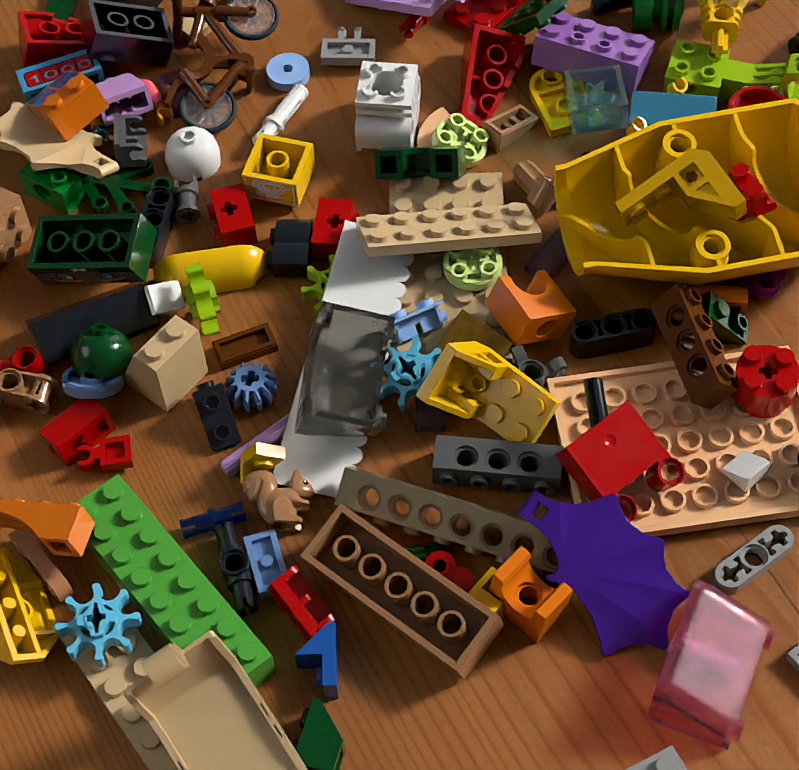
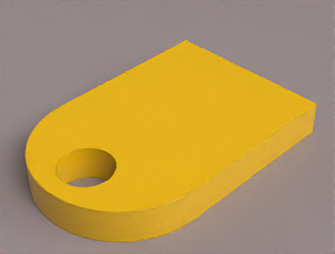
(550, 101)

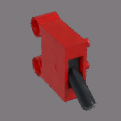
(617, 452)

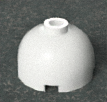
(192, 152)

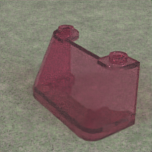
(710, 667)

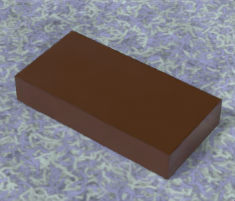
(245, 346)

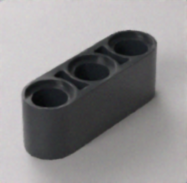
(159, 211)
(624, 326)

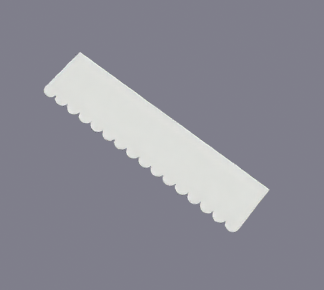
(356, 283)

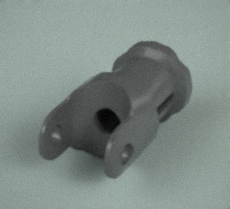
(186, 199)

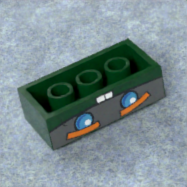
(92, 248)

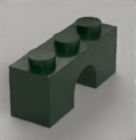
(420, 161)

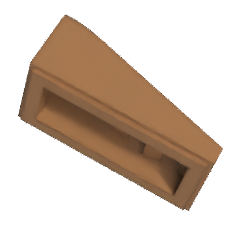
(507, 128)

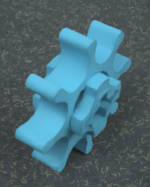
(415, 364)
(110, 628)

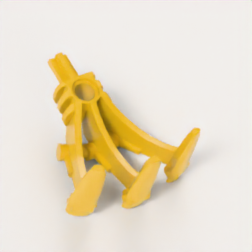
(722, 22)

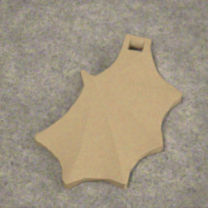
(45, 149)

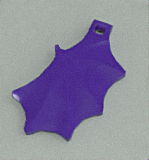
(610, 568)

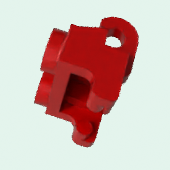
(748, 184)

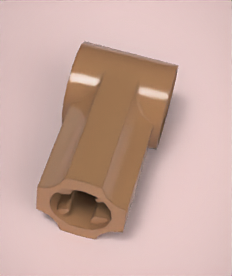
(536, 184)

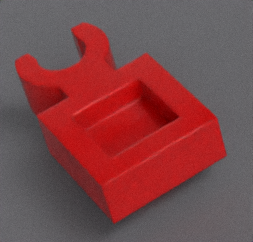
(111, 455)

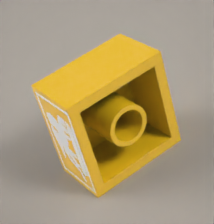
(278, 170)

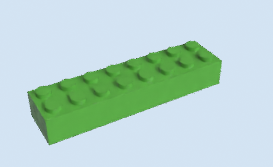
(163, 578)

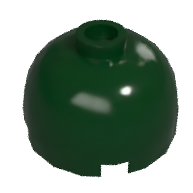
(101, 352)

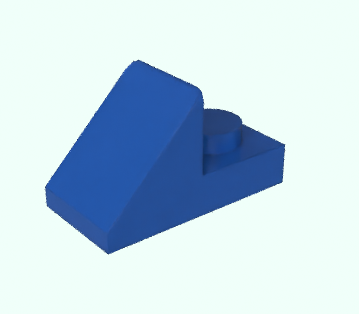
(322, 654)

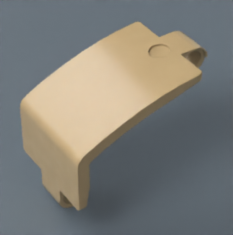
(210, 710)

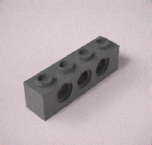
(486, 453)

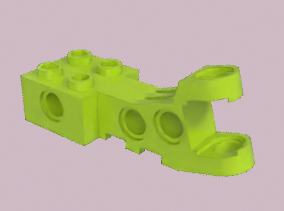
(723, 76)

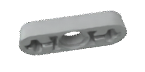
(758, 546)

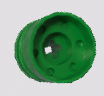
(645, 10)

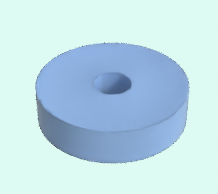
(287, 70)

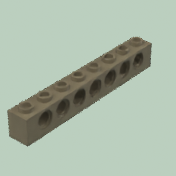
(357, 482)

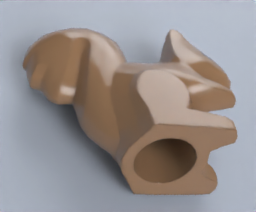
(277, 504)

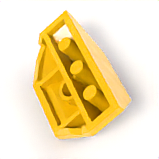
(25, 614)

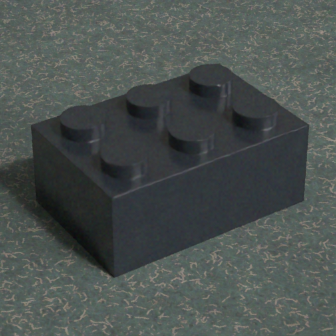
(126, 33)

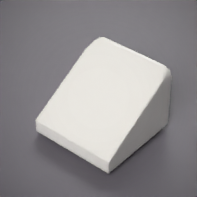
(165, 298)
(746, 469)

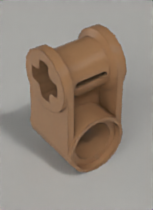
(29, 392)

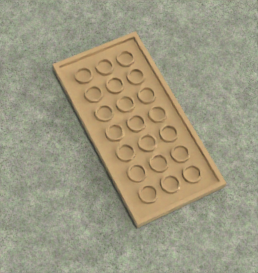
(427, 271)

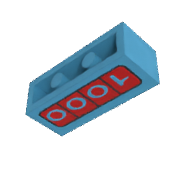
(39, 76)

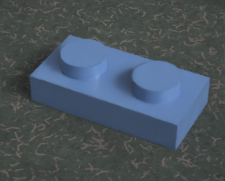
(264, 559)

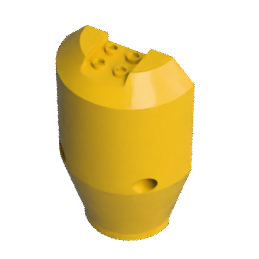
(673, 239)

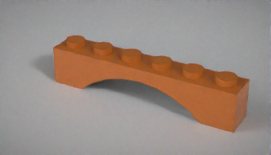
(59, 526)

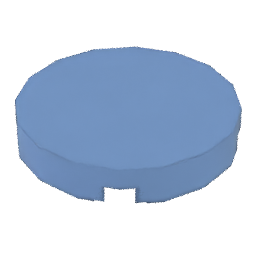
(90, 387)

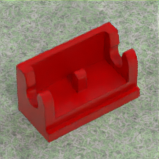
(77, 426)
(300, 602)

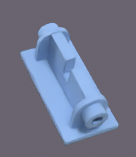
(426, 315)

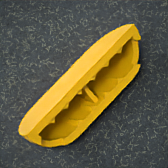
(228, 267)

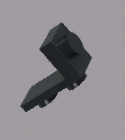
(216, 415)

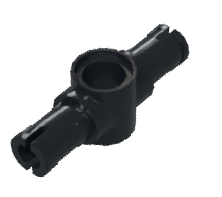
(239, 581)

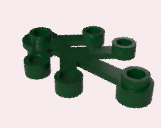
(118, 182)

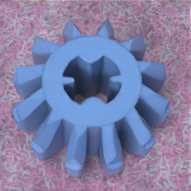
(251, 386)

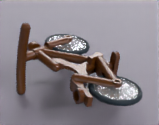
(208, 103)

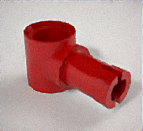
(26, 360)

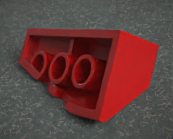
(47, 37)
(487, 70)

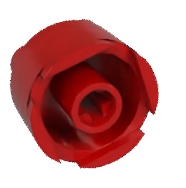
(766, 380)

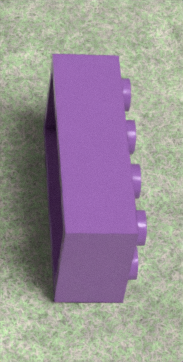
(583, 44)

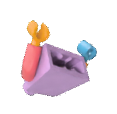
(128, 97)

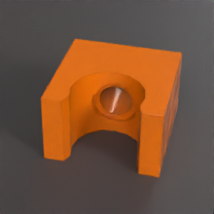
(531, 315)
(518, 580)

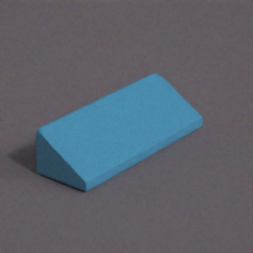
(666, 106)

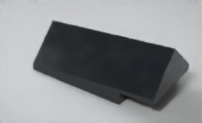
(120, 308)

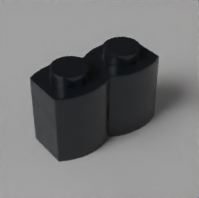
(290, 247)

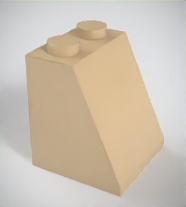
(168, 364)

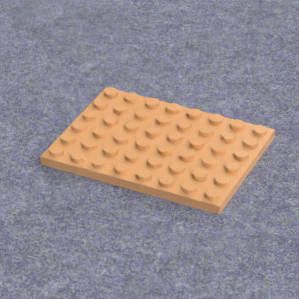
(700, 441)

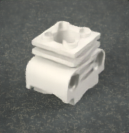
(387, 105)

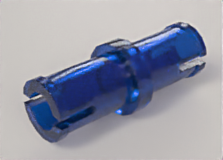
(207, 521)

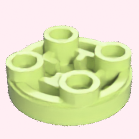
(459, 132)
(473, 268)

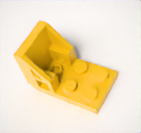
(710, 193)
(482, 384)

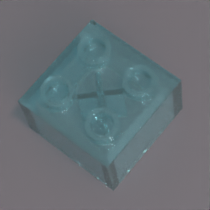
(596, 99)

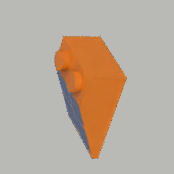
(68, 104)

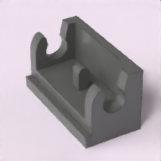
(129, 143)

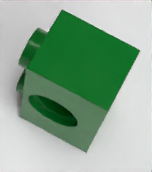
(53, 187)

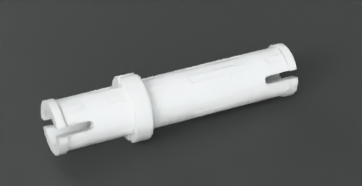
(275, 122)

